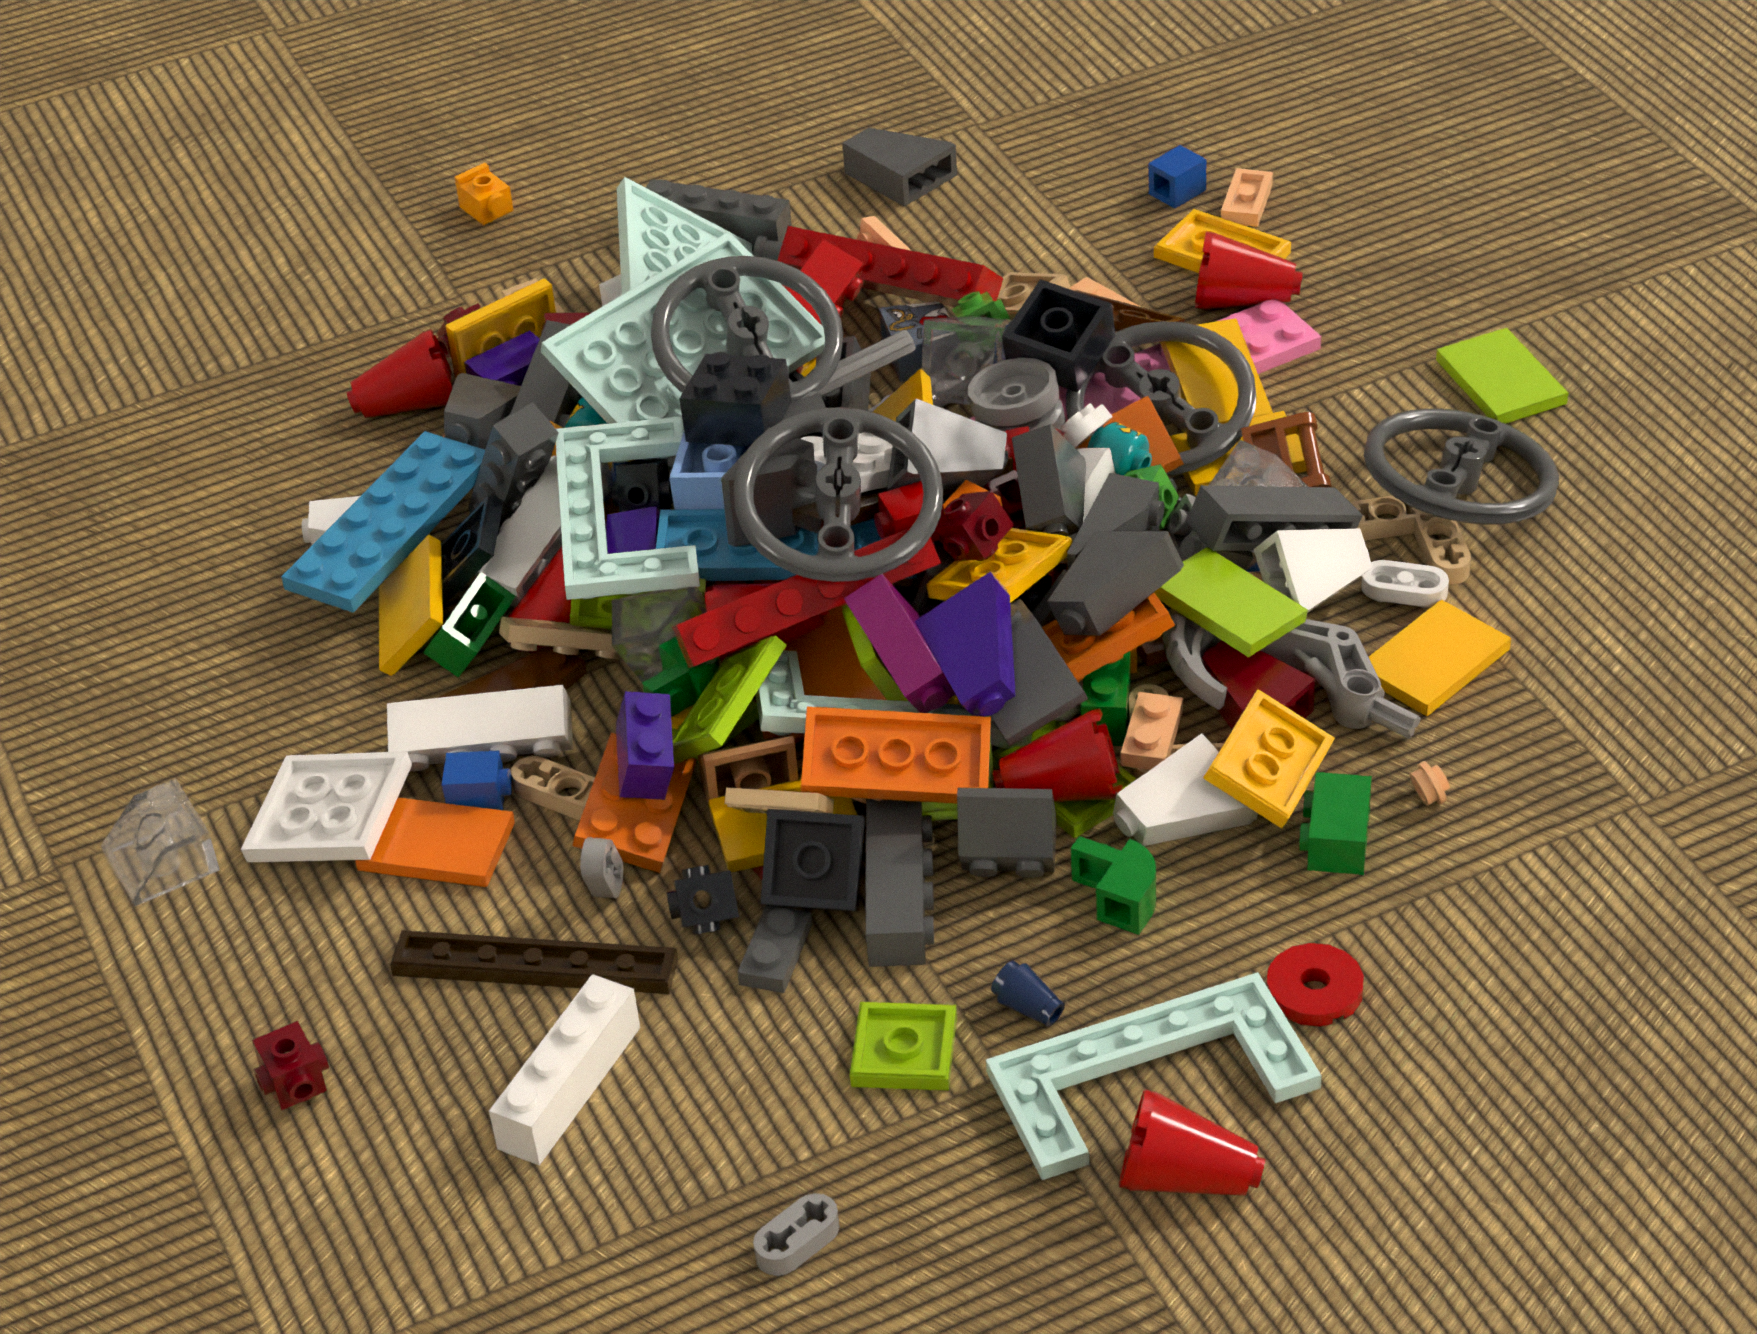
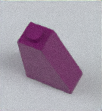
(899, 643)

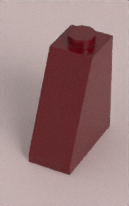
(1260, 671)

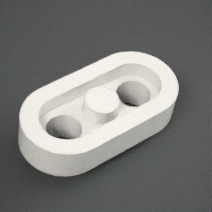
(1085, 423)
(1405, 583)

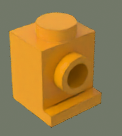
(483, 194)

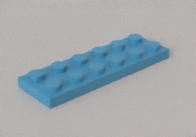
(386, 522)
(729, 563)

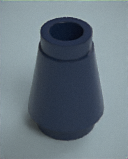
(1026, 993)

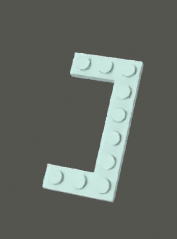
(586, 562)
(784, 705)
(1032, 1075)

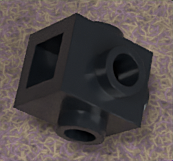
(642, 485)
(721, 903)

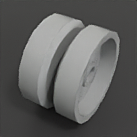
(1016, 395)

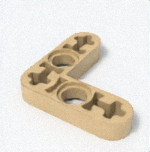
(1422, 526)
(542, 780)

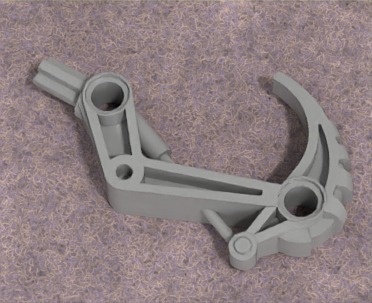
(1321, 649)

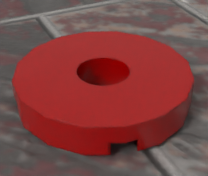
(1315, 963)

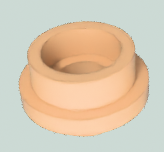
(1430, 783)

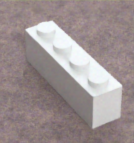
(532, 534)
(502, 721)
(564, 1069)

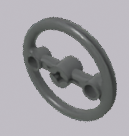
(746, 324)
(1204, 433)
(840, 447)
(1461, 466)

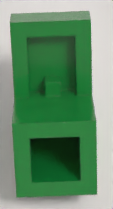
(678, 679)
(1121, 879)

